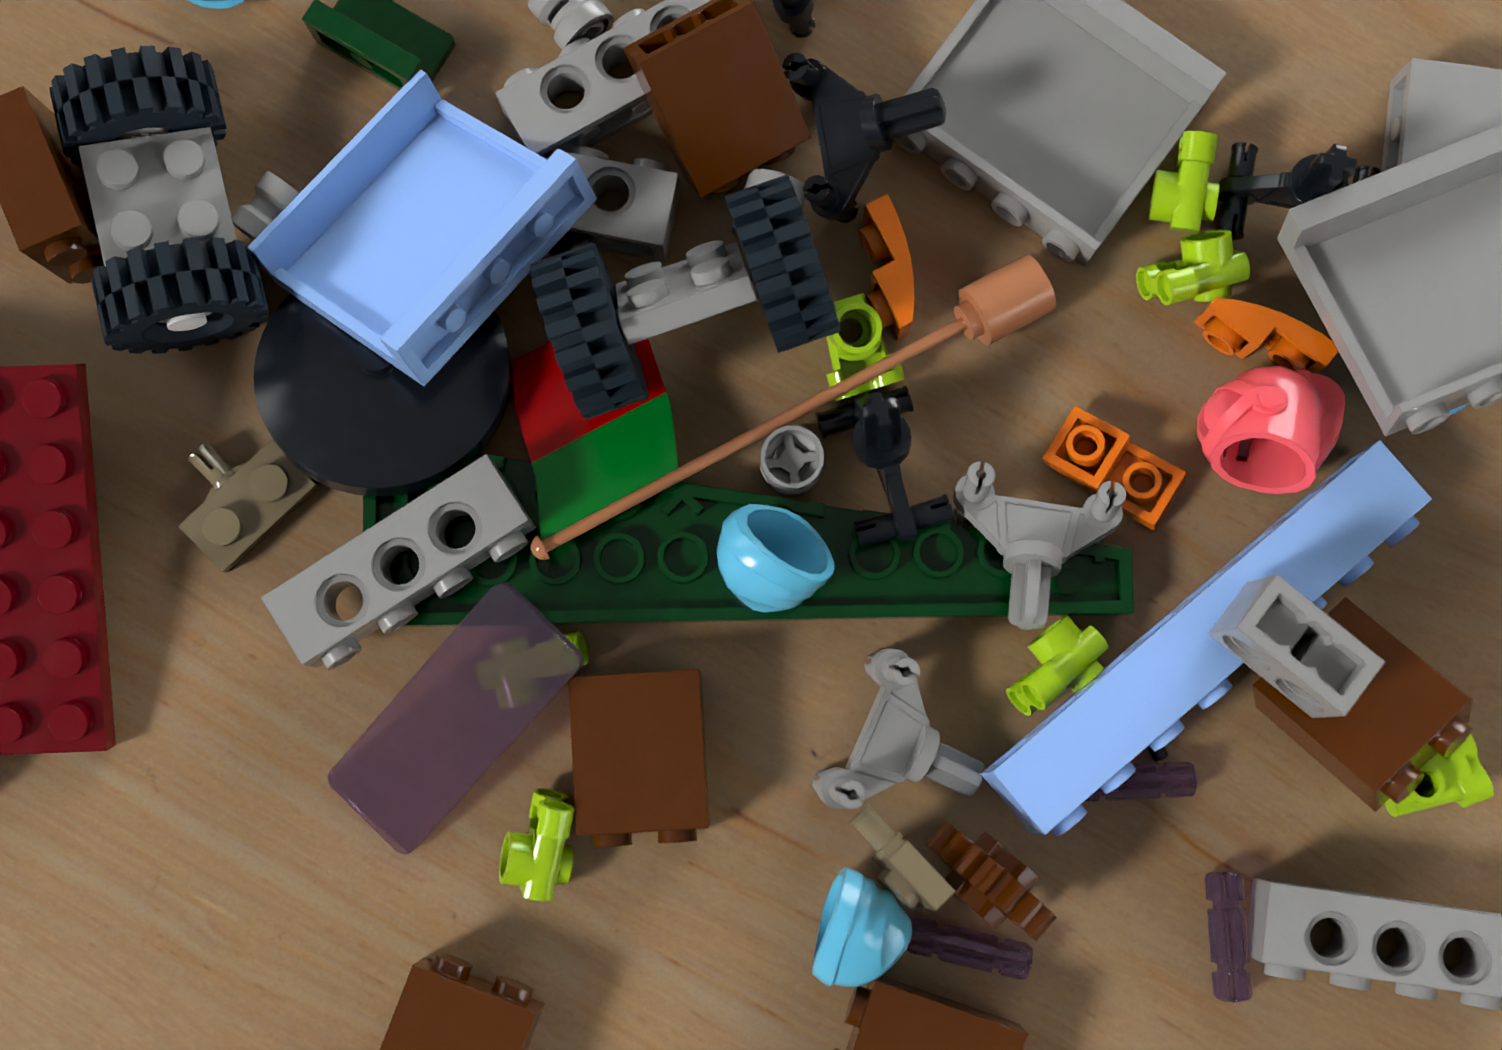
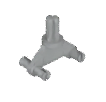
(1034, 535)
(896, 742)

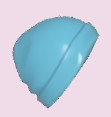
(772, 557)
(859, 932)

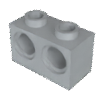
(1296, 647)

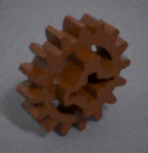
(991, 880)

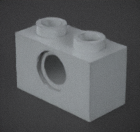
(646, 220)

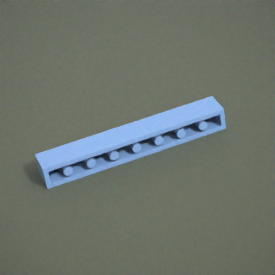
(1179, 664)

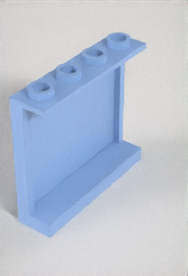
(421, 228)

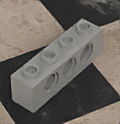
(583, 67)
(307, 602)
(1285, 913)

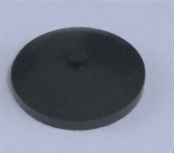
(365, 422)

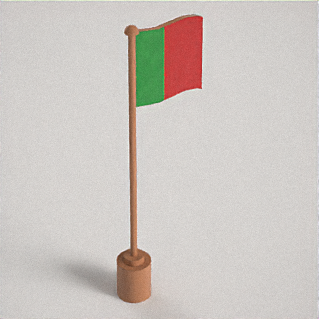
(629, 454)

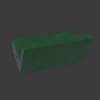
(380, 38)

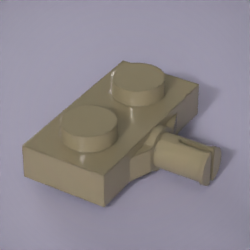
(244, 502)
(902, 866)

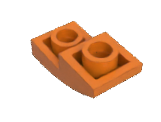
(894, 282)
(1243, 326)
(1096, 452)

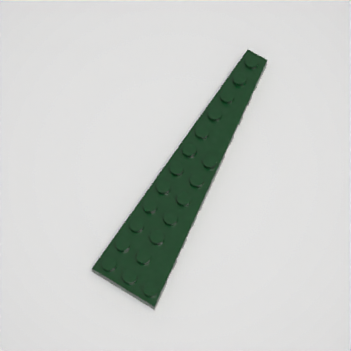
(664, 566)

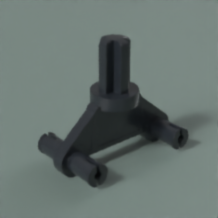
(853, 131)
(1306, 181)
(883, 443)

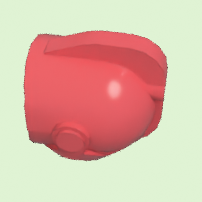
(1271, 428)

